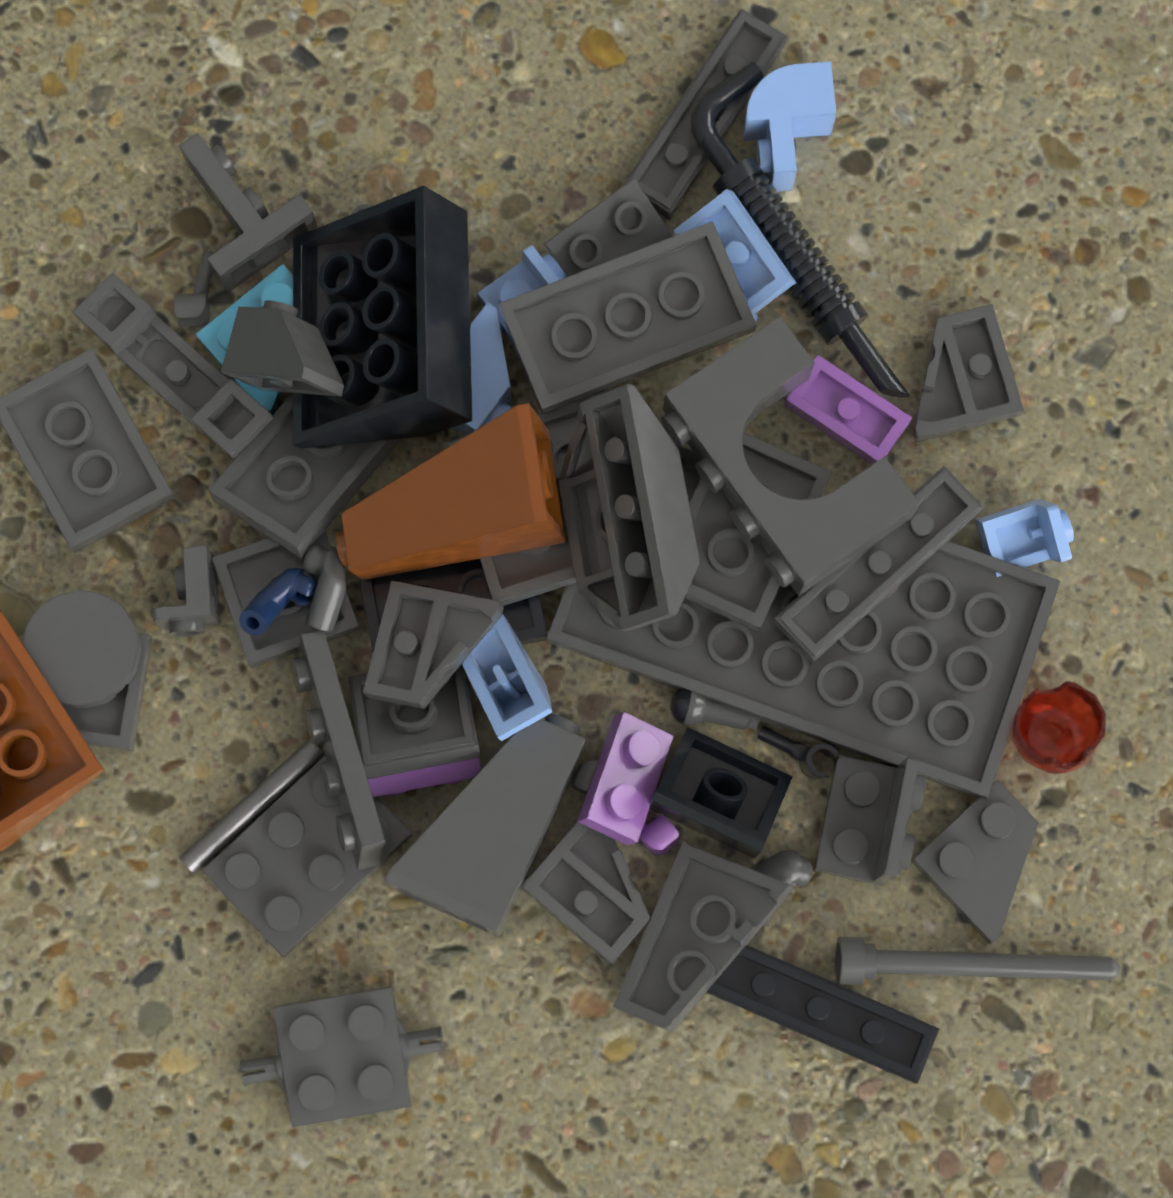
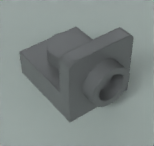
(198, 586)

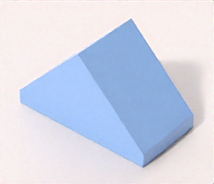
(507, 681)

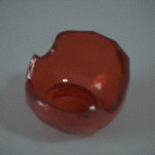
(1059, 728)

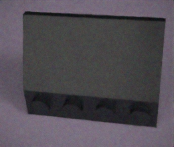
(394, 317)

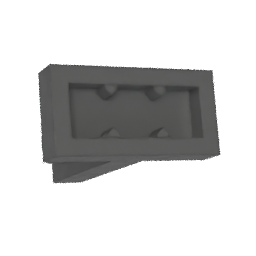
(262, 235)

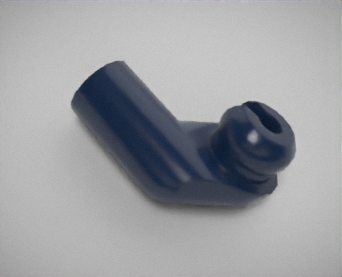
(274, 597)

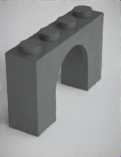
(803, 536)

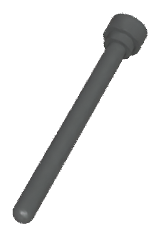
(862, 961)

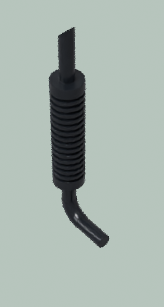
(814, 280)

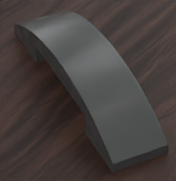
(172, 366)

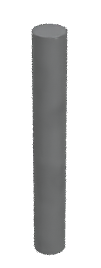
(251, 806)

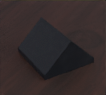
(721, 793)

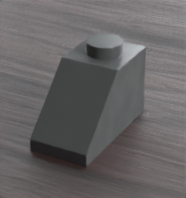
(280, 352)

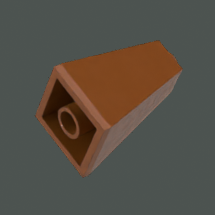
(464, 504)

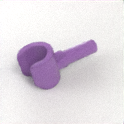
(659, 835)

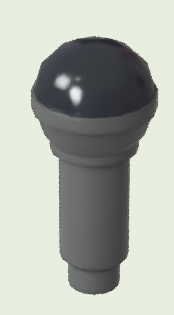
(693, 708)

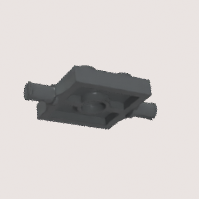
(342, 1056)

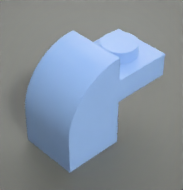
(786, 106)

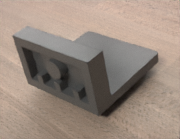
(868, 820)

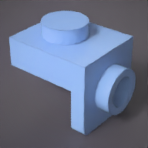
(1027, 534)

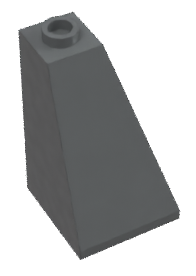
(492, 831)

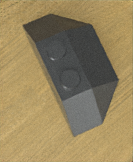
(627, 511)

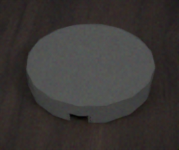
(84, 647)

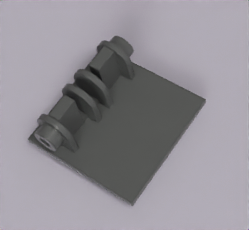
(608, 231)

